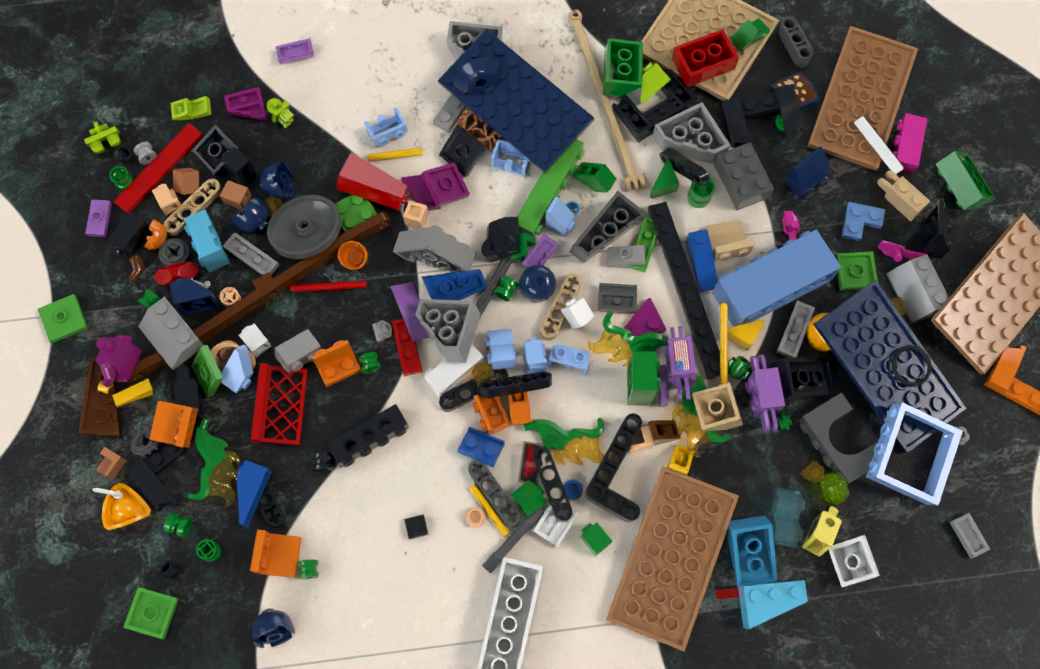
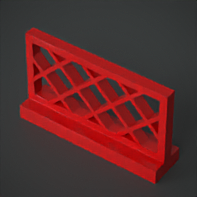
(261, 406)

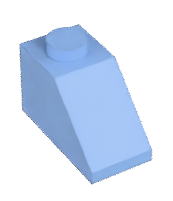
(560, 217)
(238, 370)

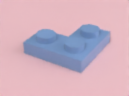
(859, 216)

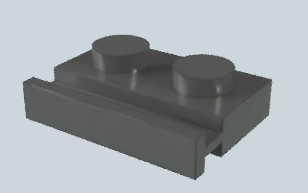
(617, 298)

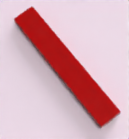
(158, 168)

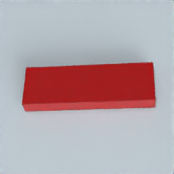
(407, 349)

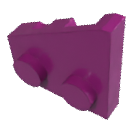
(246, 104)
(419, 191)
(646, 320)

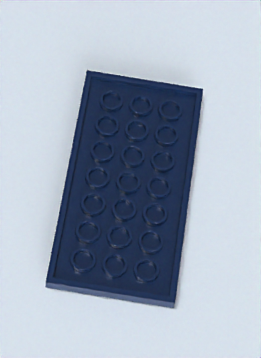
(521, 104)
(864, 338)

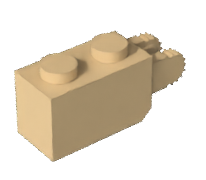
(903, 195)

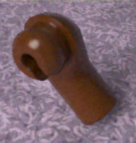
(138, 267)

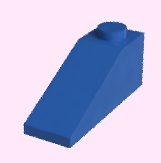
(702, 259)
(250, 484)

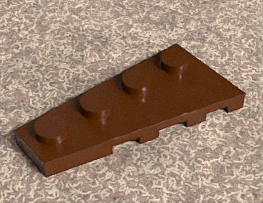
(99, 410)

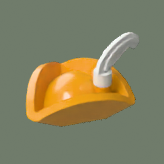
(122, 506)

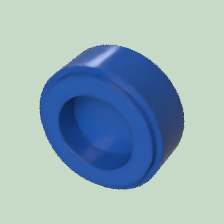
(573, 489)

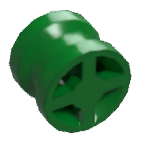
(148, 299)
(369, 362)
(308, 569)

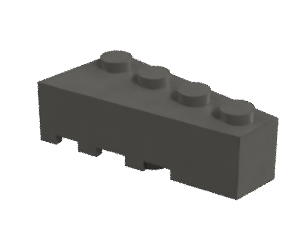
(609, 225)

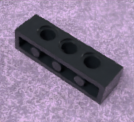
(356, 435)

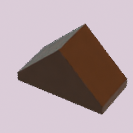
(663, 431)

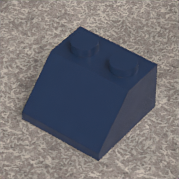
(809, 173)
(192, 297)

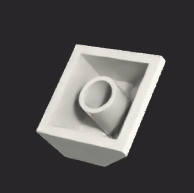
(853, 561)

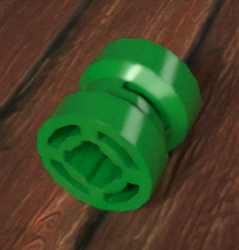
(120, 177)
(506, 288)
(177, 525)
(208, 554)

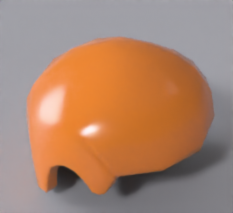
(159, 235)
(352, 255)

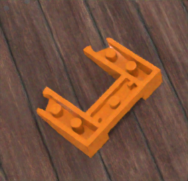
(1002, 380)

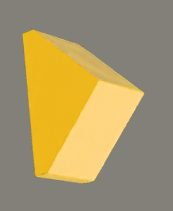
(745, 334)
(680, 460)

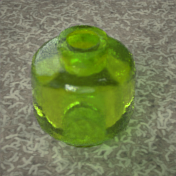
(834, 488)

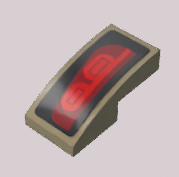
(527, 467)

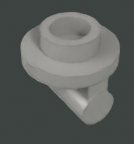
(382, 331)

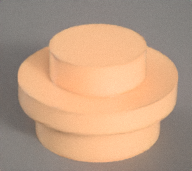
(475, 517)

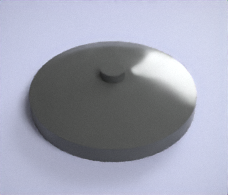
(304, 226)

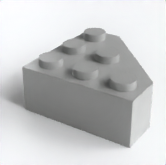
(462, 35)
(692, 134)
(434, 248)
(449, 325)

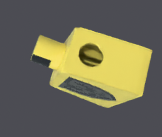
(822, 532)

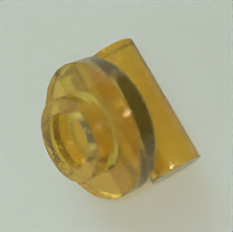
(273, 204)
(482, 372)
(813, 472)

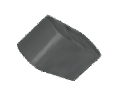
(795, 33)

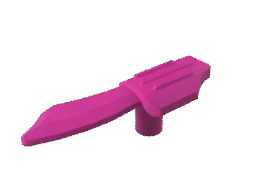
(790, 224)
(897, 251)

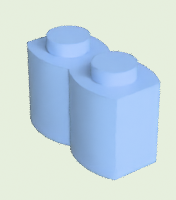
(502, 349)

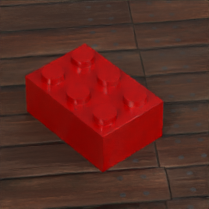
(705, 58)

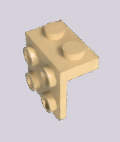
(729, 240)

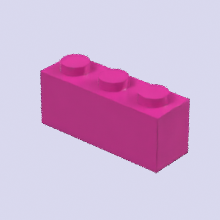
(909, 141)

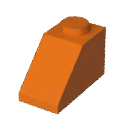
(519, 408)

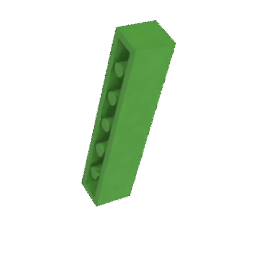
(547, 188)

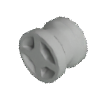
(145, 153)

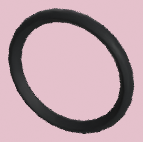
(929, 365)

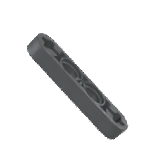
(494, 493)

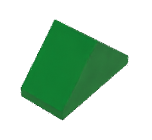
(666, 181)

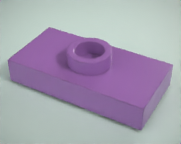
(294, 51)
(98, 218)
(540, 252)
(663, 391)

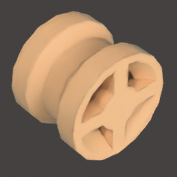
(228, 294)

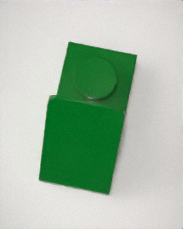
(749, 33)

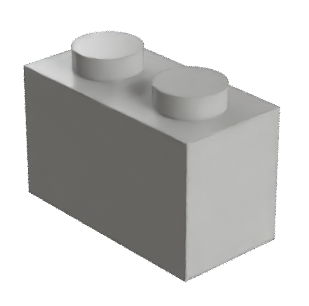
(297, 351)

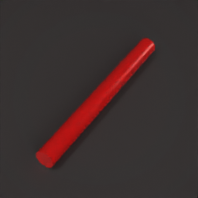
(328, 286)

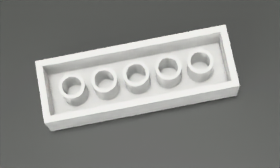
(510, 615)

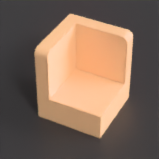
(415, 215)
(642, 440)

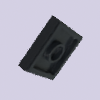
(463, 150)

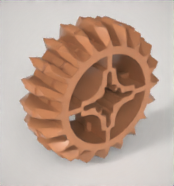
(478, 133)

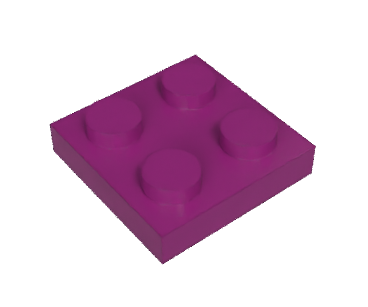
(445, 184)

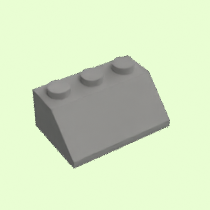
(918, 288)
(169, 333)

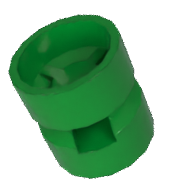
(699, 195)

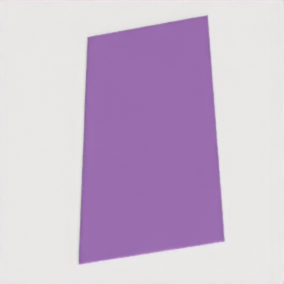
(408, 303)

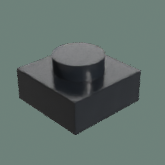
(416, 527)

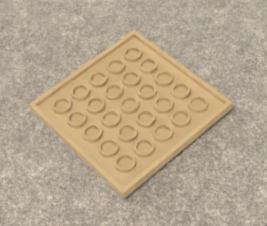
(691, 19)

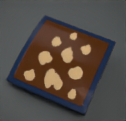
(804, 89)

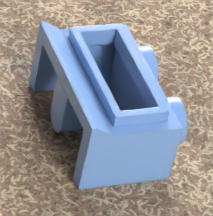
(383, 138)
(508, 165)
(535, 356)
(569, 357)

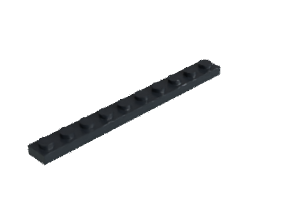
(686, 289)

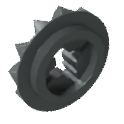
(173, 244)
(139, 441)

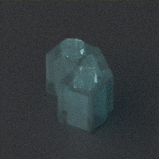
(787, 509)

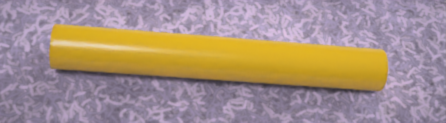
(395, 154)
(489, 510)

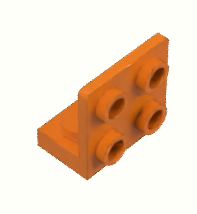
(336, 362)
(173, 424)
(276, 554)

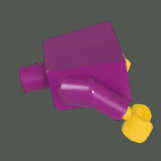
(116, 360)

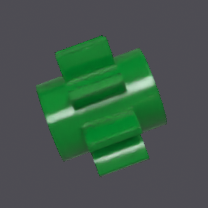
(739, 367)

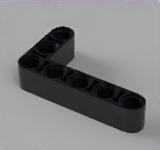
(612, 467)

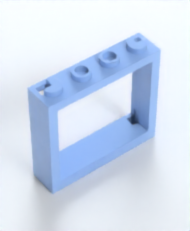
(941, 464)

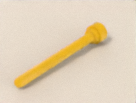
(723, 343)

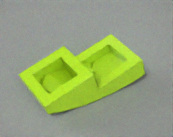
(187, 109)

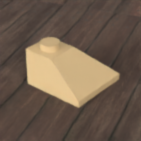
(717, 408)

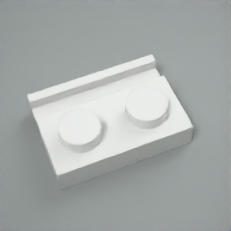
(552, 529)

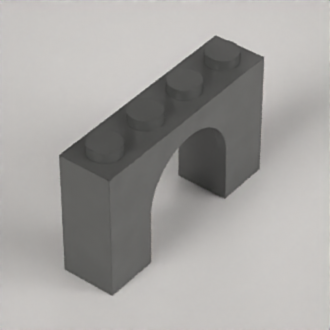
(817, 426)

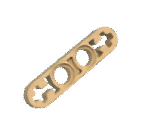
(190, 205)
(558, 305)

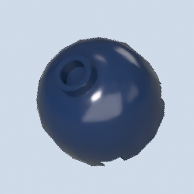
(276, 180)
(252, 216)
(537, 283)
(272, 628)

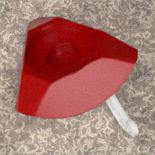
(176, 271)

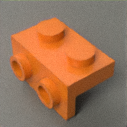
(492, 414)

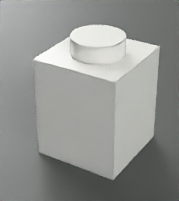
(577, 312)
(254, 340)

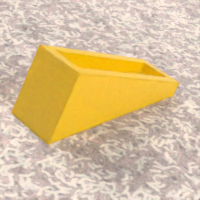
(133, 393)

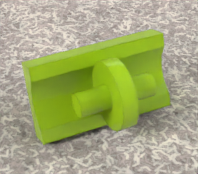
(280, 112)
(111, 134)

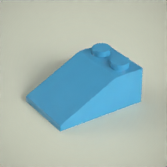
(752, 551)

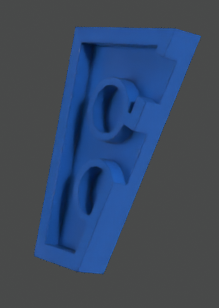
(454, 285)

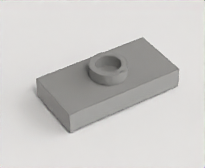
(626, 255)
(970, 535)

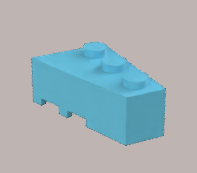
(206, 241)
(769, 600)

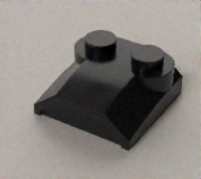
(213, 147)
(501, 239)

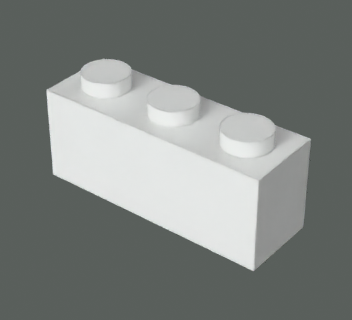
(449, 374)

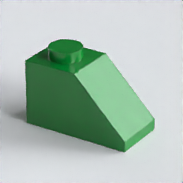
(595, 176)

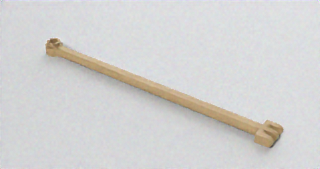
(613, 124)

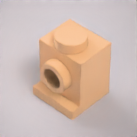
(166, 199)

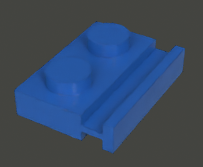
(481, 447)

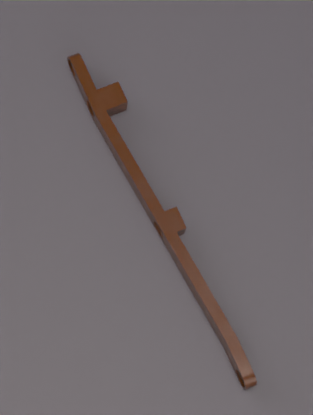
(267, 289)

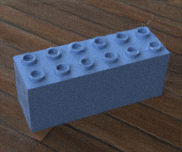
(776, 278)

